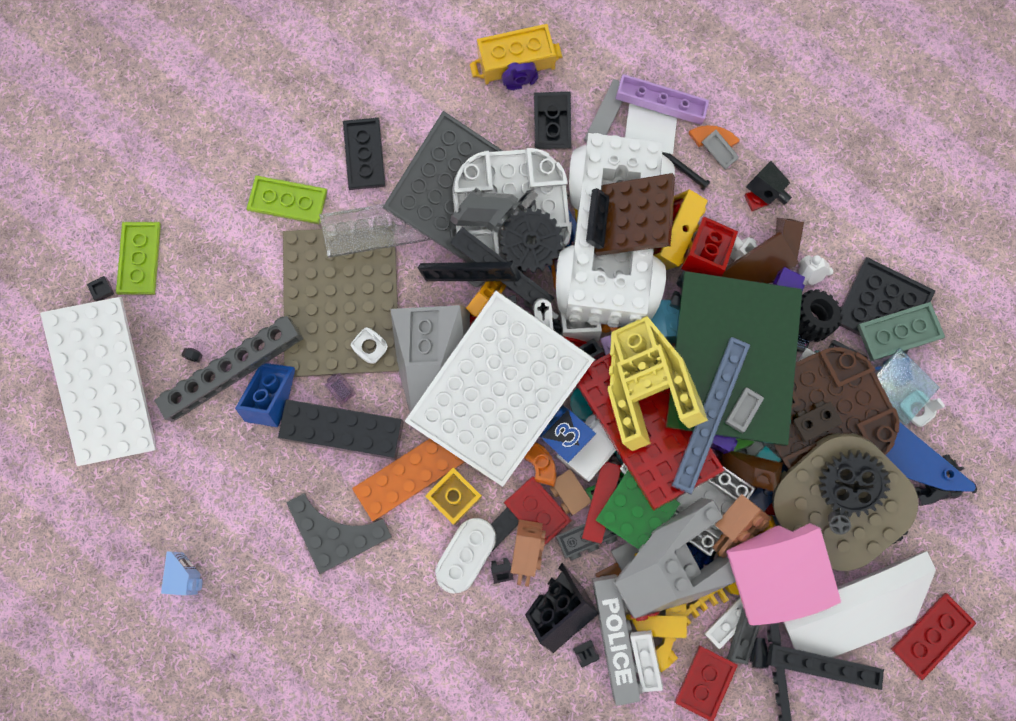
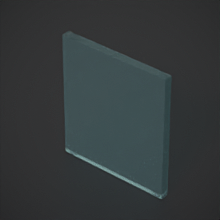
(906, 385)

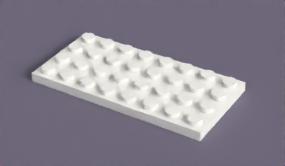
(98, 381)

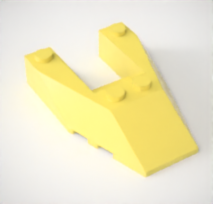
(641, 367)

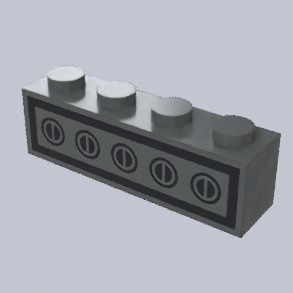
(572, 544)

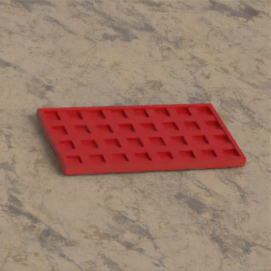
(655, 463)

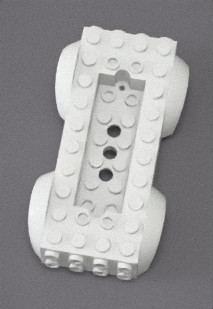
(618, 285)

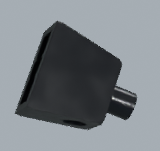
(770, 184)

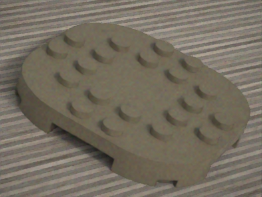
(799, 502)

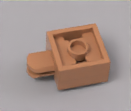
(740, 524)
(528, 550)

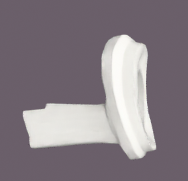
(366, 334)
(929, 412)

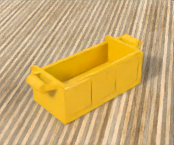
(518, 46)

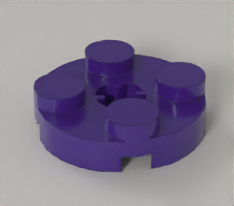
(519, 75)

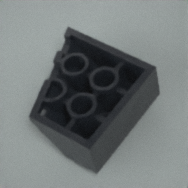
(560, 611)

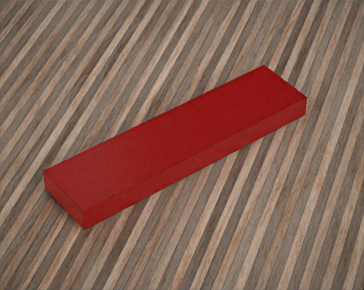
(604, 488)

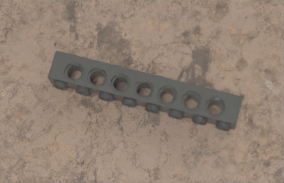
(206, 390)

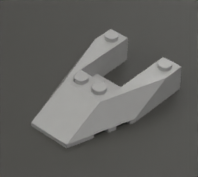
(664, 568)

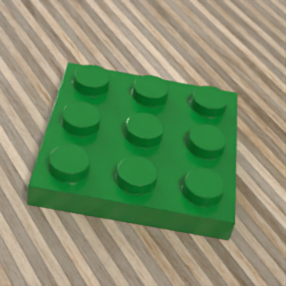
(631, 515)

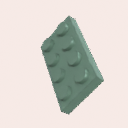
(900, 330)

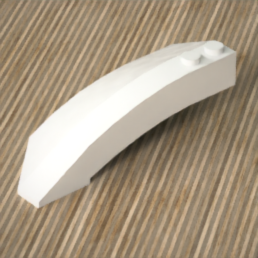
(868, 609)

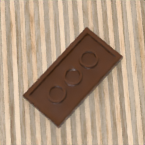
(763, 261)

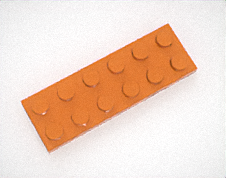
(405, 478)

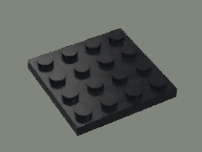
(880, 292)

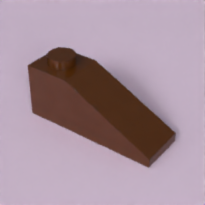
(753, 469)

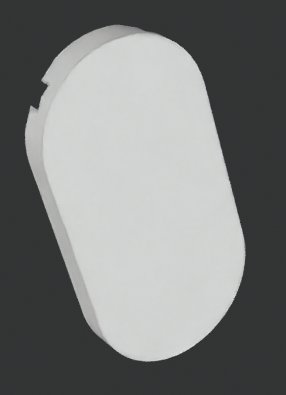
(465, 555)

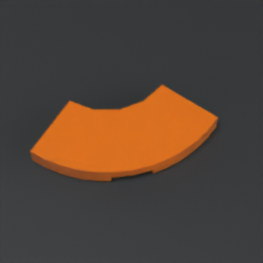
(700, 133)
(543, 464)

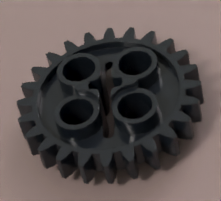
(858, 466)

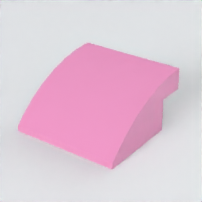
(784, 575)

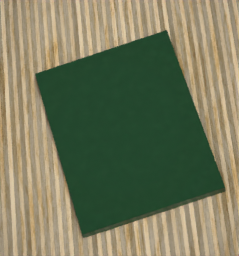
(756, 314)

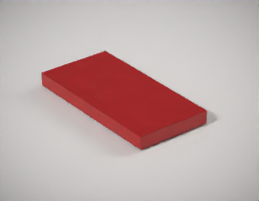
(933, 636)

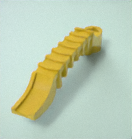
(664, 652)

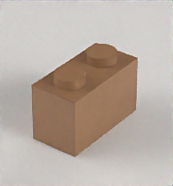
(570, 493)

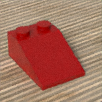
(710, 248)

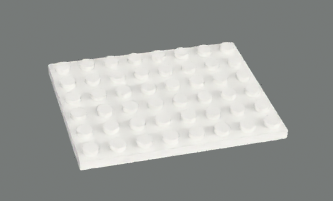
(499, 388)

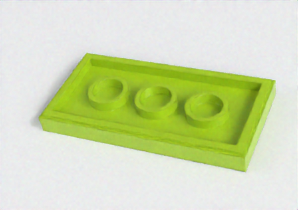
(287, 199)
(138, 258)

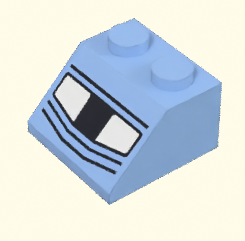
(180, 575)

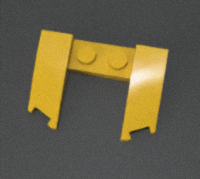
(669, 626)

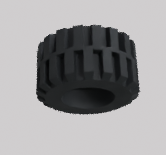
(825, 309)

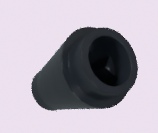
(759, 654)

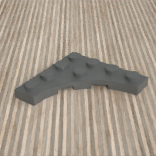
(331, 541)

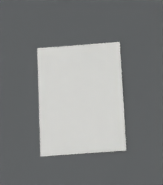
(651, 125)

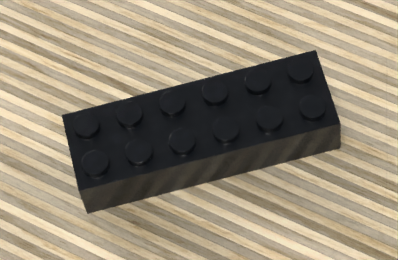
(341, 429)

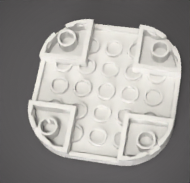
(515, 174)

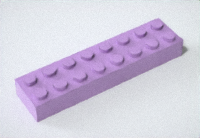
(662, 99)

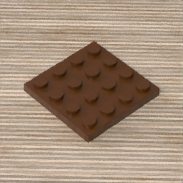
(639, 214)

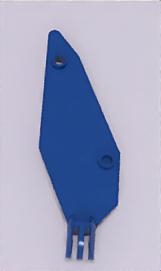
(924, 464)

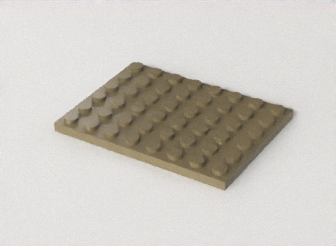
(334, 303)

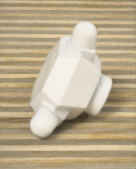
(814, 269)

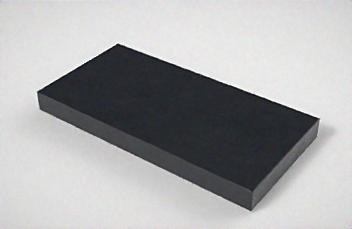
(364, 153)

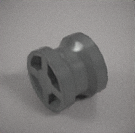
(840, 526)

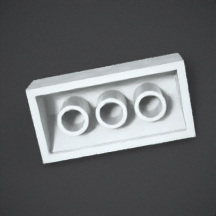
(593, 454)

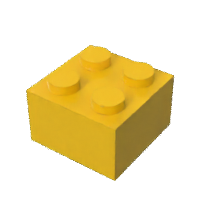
(453, 496)

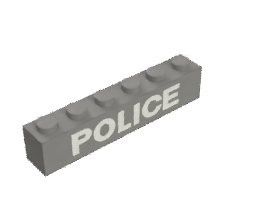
(616, 641)

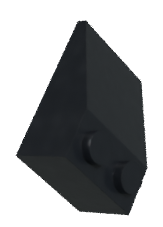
(552, 120)

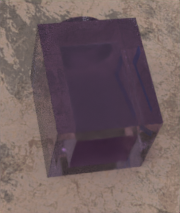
(339, 388)

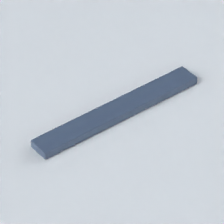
(714, 408)

